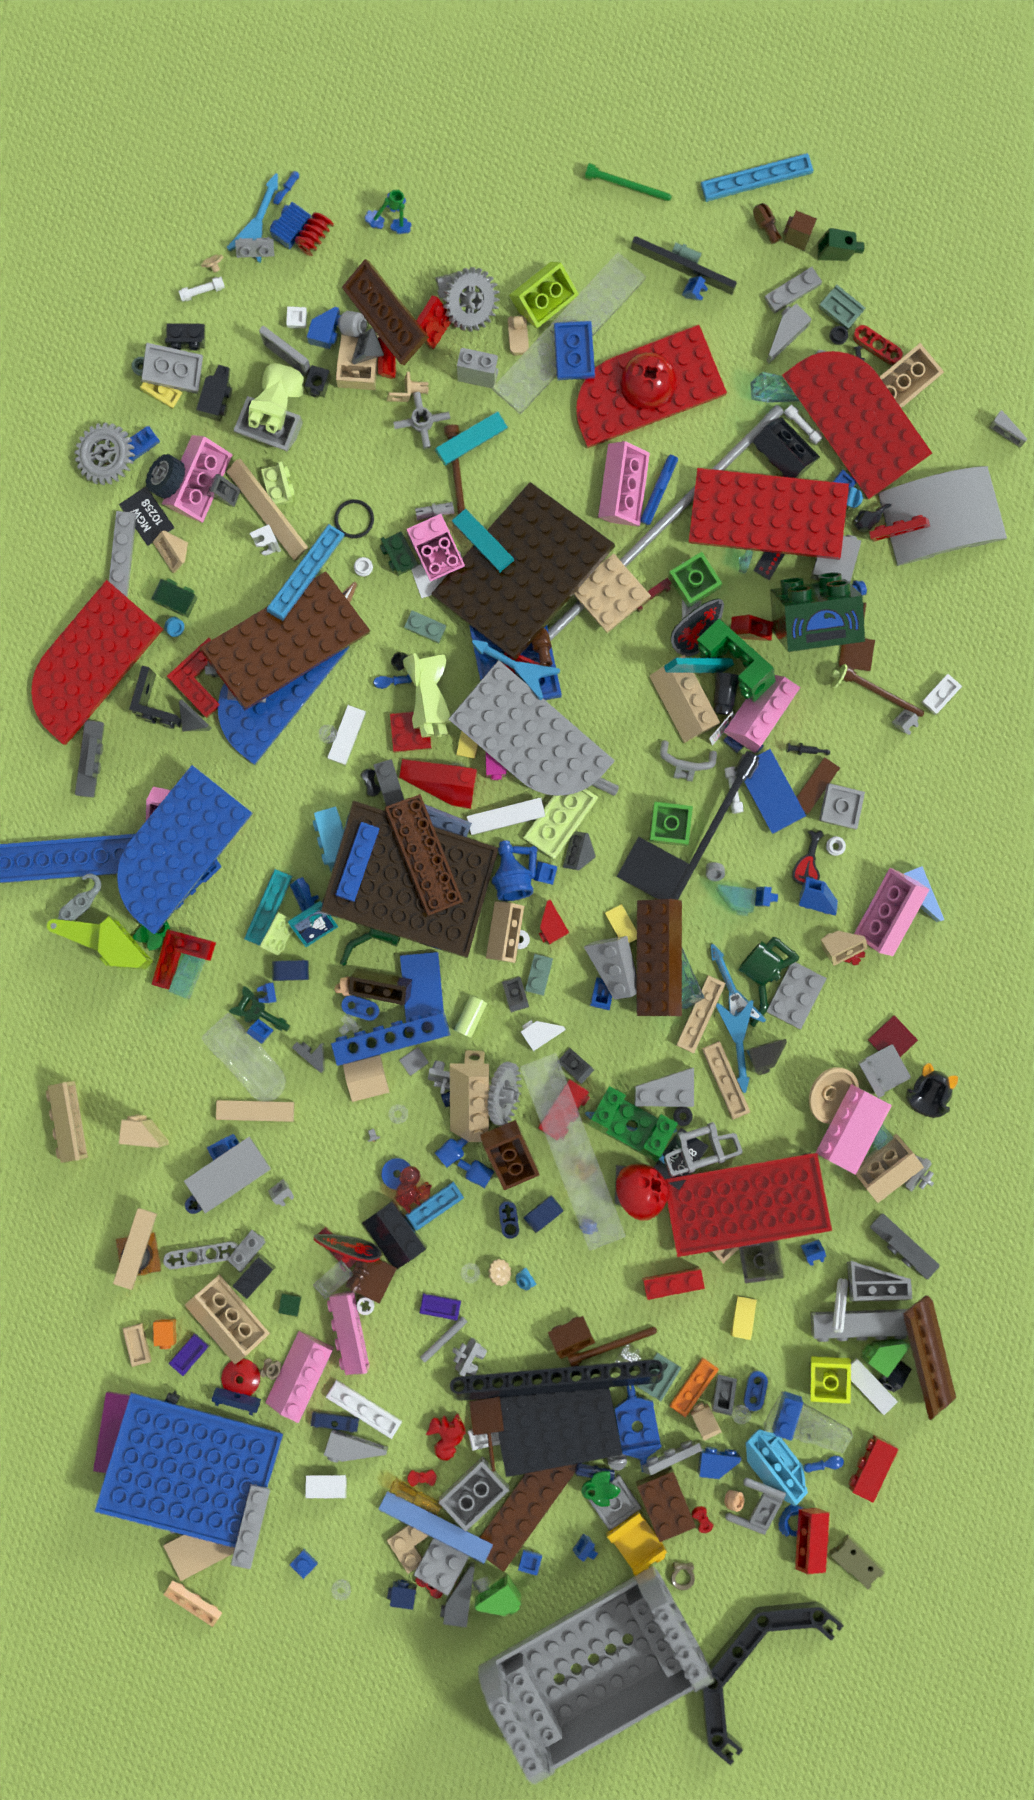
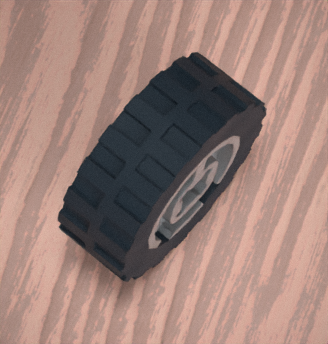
(165, 476)

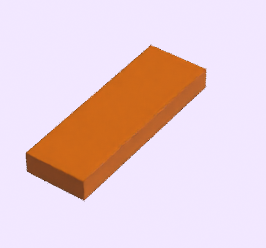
(693, 1387)

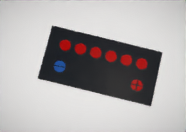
(768, 564)

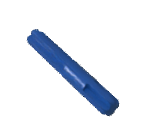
(659, 490)

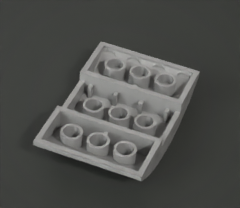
(959, 511)

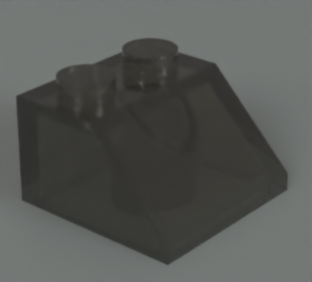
(764, 1056)
(762, 1261)

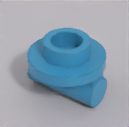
(854, 497)
(525, 1280)

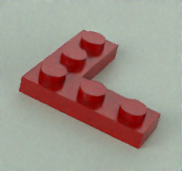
(184, 678)
(173, 946)

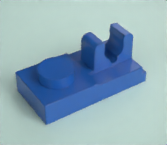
(143, 441)
(302, 894)

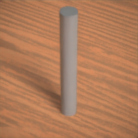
(443, 1339)

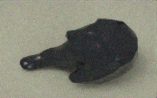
(866, 520)

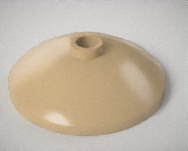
(829, 1092)

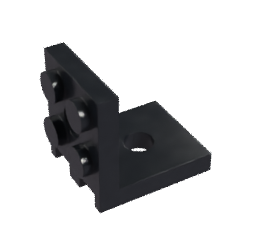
(141, 698)

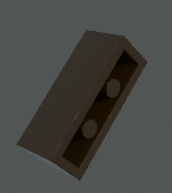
(380, 986)

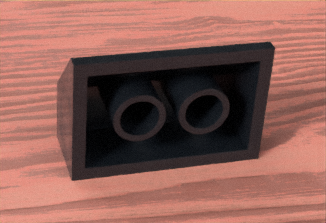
(785, 448)
(394, 1235)

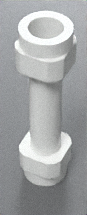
(186, 293)
(792, 413)
(736, 806)

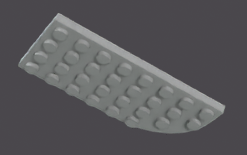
(529, 735)

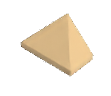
(172, 549)

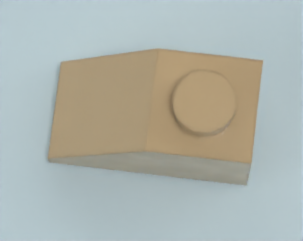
(842, 946)
(705, 1421)

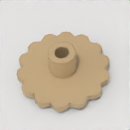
(499, 1272)

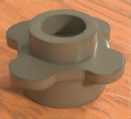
(275, 1369)

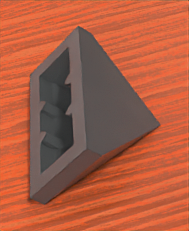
(367, 347)
(191, 720)
(579, 851)

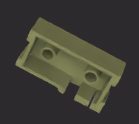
(857, 1561)

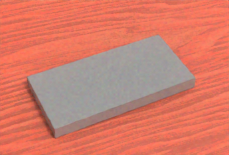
(227, 1174)

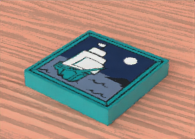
(312, 924)

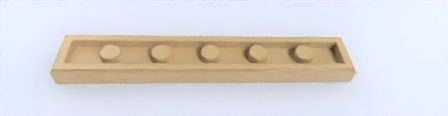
(267, 509)

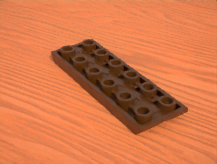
(423, 855)
(929, 1356)

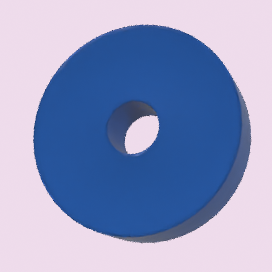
(388, 1172)

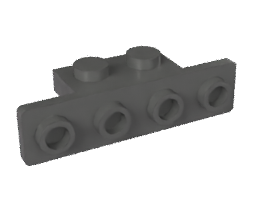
(89, 759)
(902, 1244)

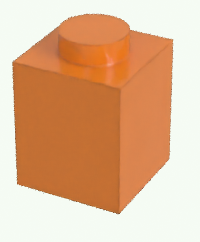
(164, 1333)

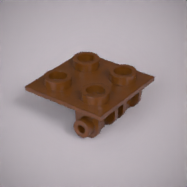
(371, 1279)

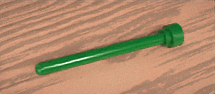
(593, 172)

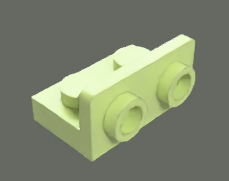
(277, 484)

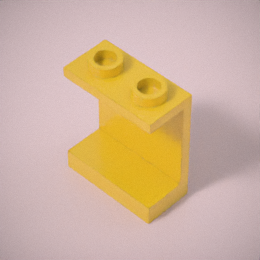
(637, 1543)

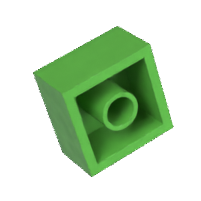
(695, 579)
(670, 824)

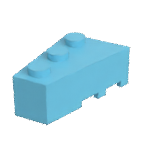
(330, 831)

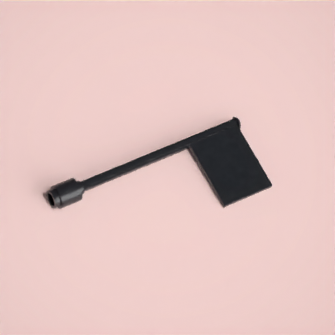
(665, 874)

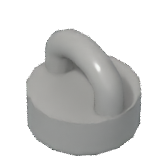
(715, 871)
(617, 1462)

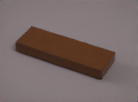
(817, 784)

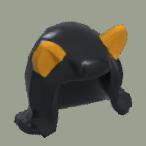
(931, 1092)

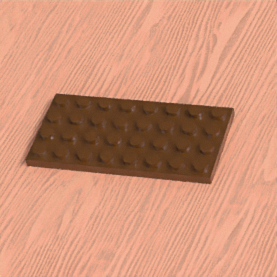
(271, 653)

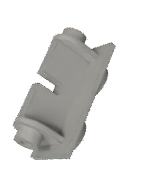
(254, 248)
(246, 1250)

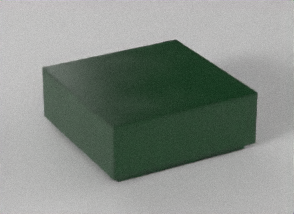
(290, 1304)

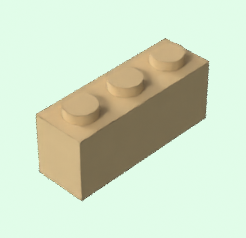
(505, 932)

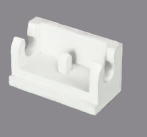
(263, 537)
(326, 1486)

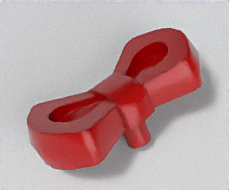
(429, 1477)
(700, 1514)

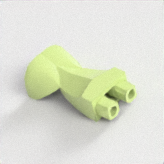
(271, 405)
(429, 703)

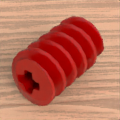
(312, 232)

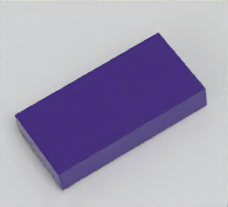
(440, 1306)
(189, 1354)

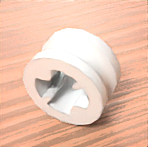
(359, 1307)

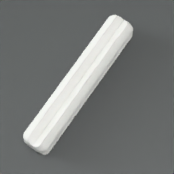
(840, 1305)

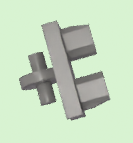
(439, 1076)
(914, 1180)
(465, 1356)

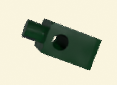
(838, 245)

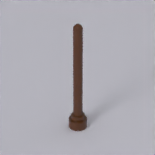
(452, 431)
(851, 676)
(577, 1358)

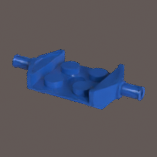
(637, 1443)

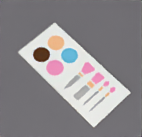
(716, 735)

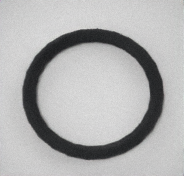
(358, 502)

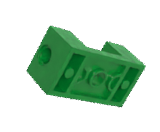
(758, 673)
(651, 1132)

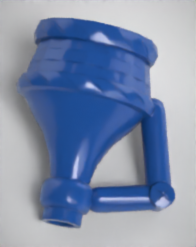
(512, 878)

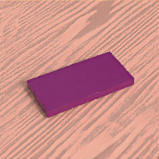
(112, 1417)

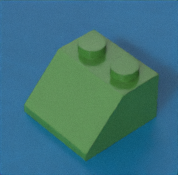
(885, 1354)
(500, 1598)

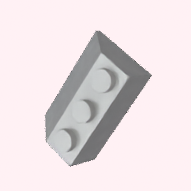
(281, 439)

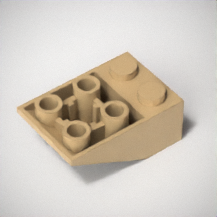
(354, 376)

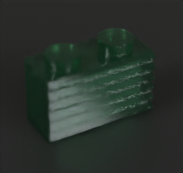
(174, 598)

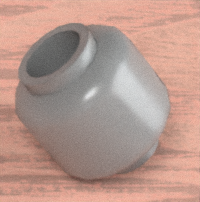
(352, 324)

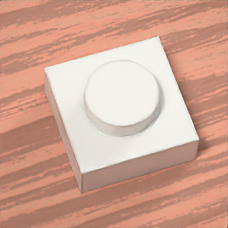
(296, 317)

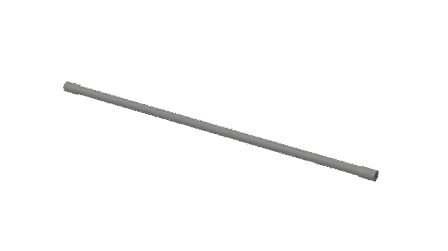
(771, 416)

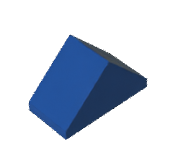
(601, 996)

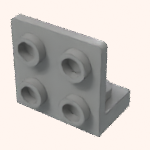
(884, 1070)

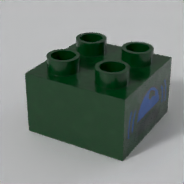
(817, 613)

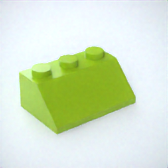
(544, 294)

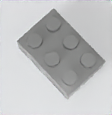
(473, 1494)

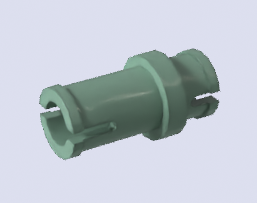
(686, 252)

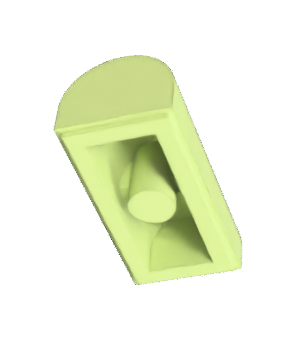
(470, 1016)

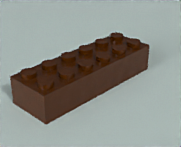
(659, 957)

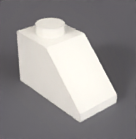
(540, 1033)

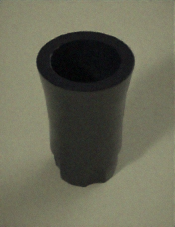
(725, 692)

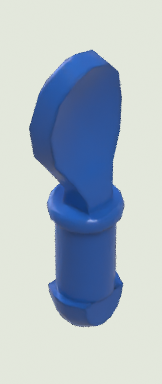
(287, 187)
(383, 681)
(833, 1462)

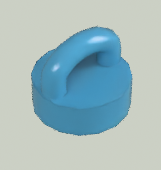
(174, 626)

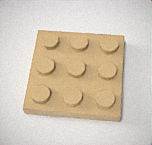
(611, 593)

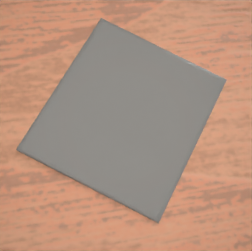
(414, 1061)

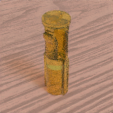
(414, 1496)

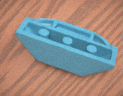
(776, 1465)

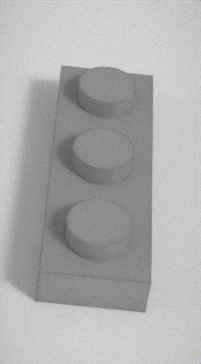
(793, 290)
(671, 1457)

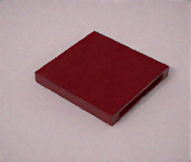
(893, 1033)

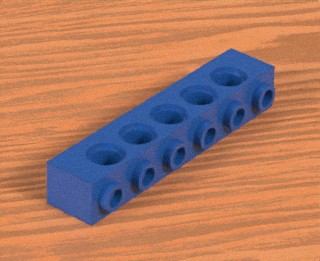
(344, 1055)

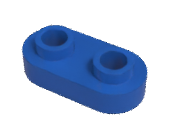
(361, 1007)
(756, 1390)

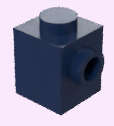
(402, 1594)

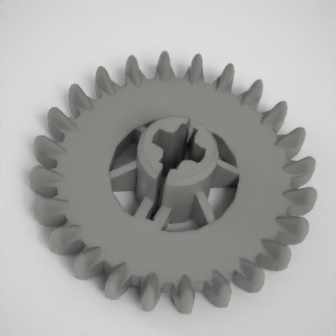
(482, 300)
(115, 457)
(503, 1093)

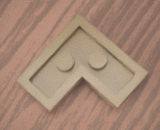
(404, 1547)

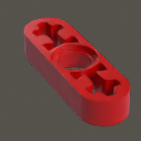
(877, 337)

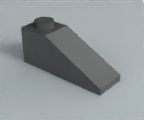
(388, 782)
(458, 1601)

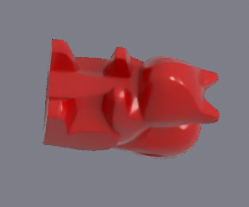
(450, 1433)

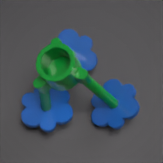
(395, 201)

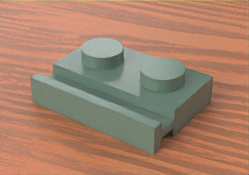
(842, 307)
(670, 1372)

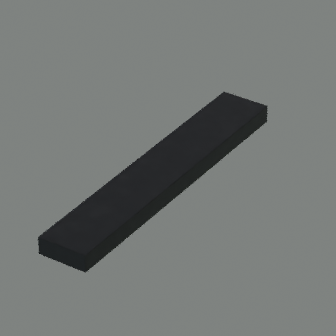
(683, 265)

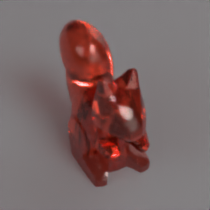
(407, 1190)

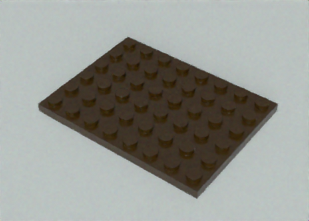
(551, 561)
(389, 898)

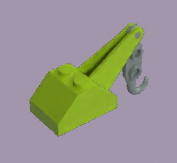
(108, 938)

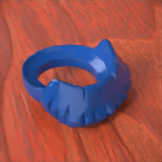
(783, 1524)

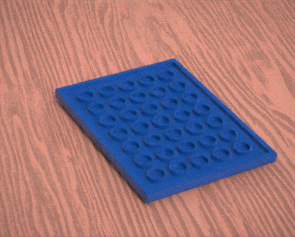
(185, 1469)

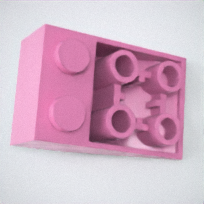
(435, 547)

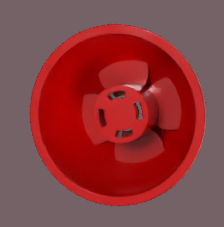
(648, 389)
(641, 1191)

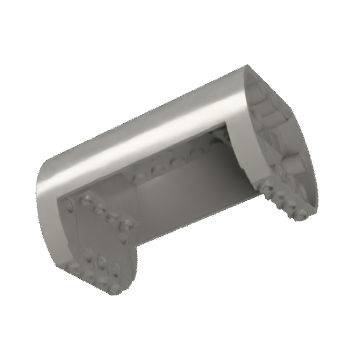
(558, 1721)

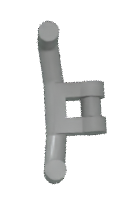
(681, 765)

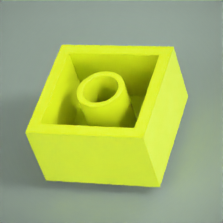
(830, 1380)

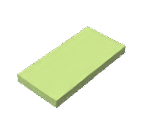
(562, 819)

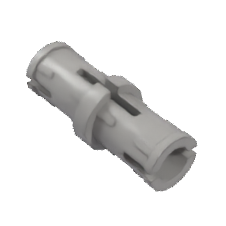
(434, 510)

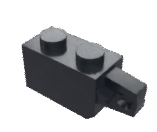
(215, 394)

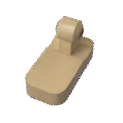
(518, 335)

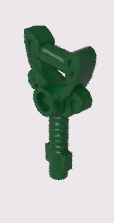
(257, 1010)

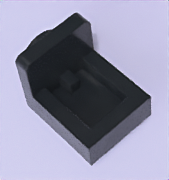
(896, 1378)

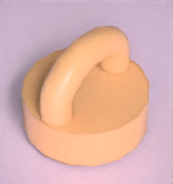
(343, 986)
(734, 1500)

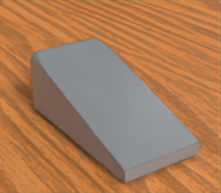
(1007, 429)

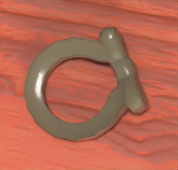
(677, 1567)

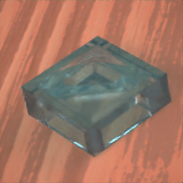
(744, 561)

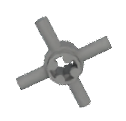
(421, 427)

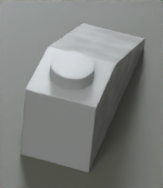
(792, 324)
(349, 1447)

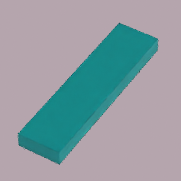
(471, 438)
(482, 540)
(698, 665)
(268, 907)

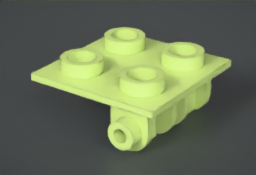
(277, 935)

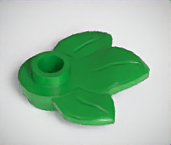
(153, 941)
(602, 1489)

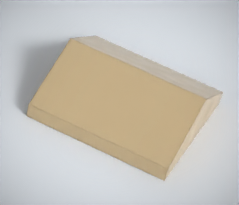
(366, 1078)

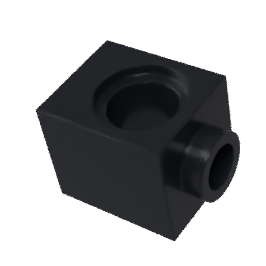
(321, 374)

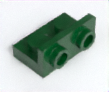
(399, 553)

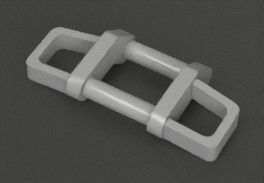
(714, 1139)

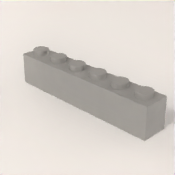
(860, 1325)

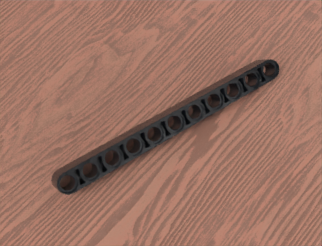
(565, 1384)

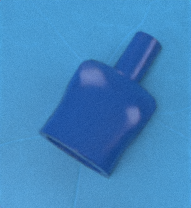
(451, 1151)
(476, 1172)

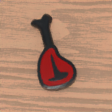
(806, 865)

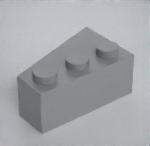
(615, 965)
(670, 1090)
(876, 1285)

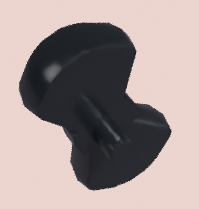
(368, 776)

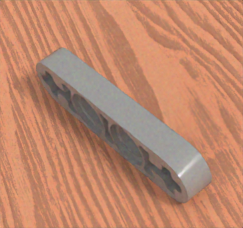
(201, 1255)

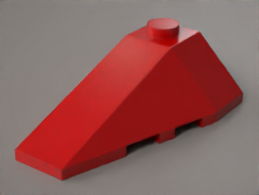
(446, 782)

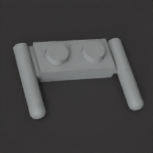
(765, 1509)

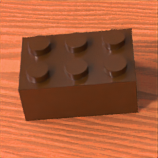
(509, 1155)
(665, 1504)

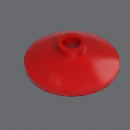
(245, 1369)

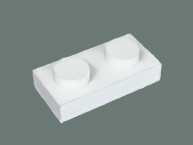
(941, 694)

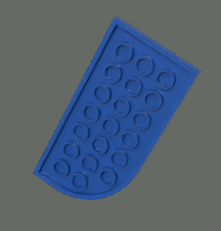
(258, 727)
(177, 847)

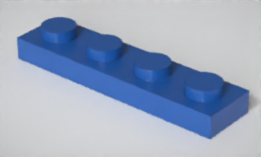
(357, 861)

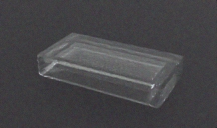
(333, 1279)

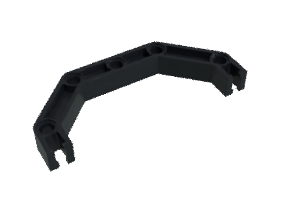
(747, 1637)

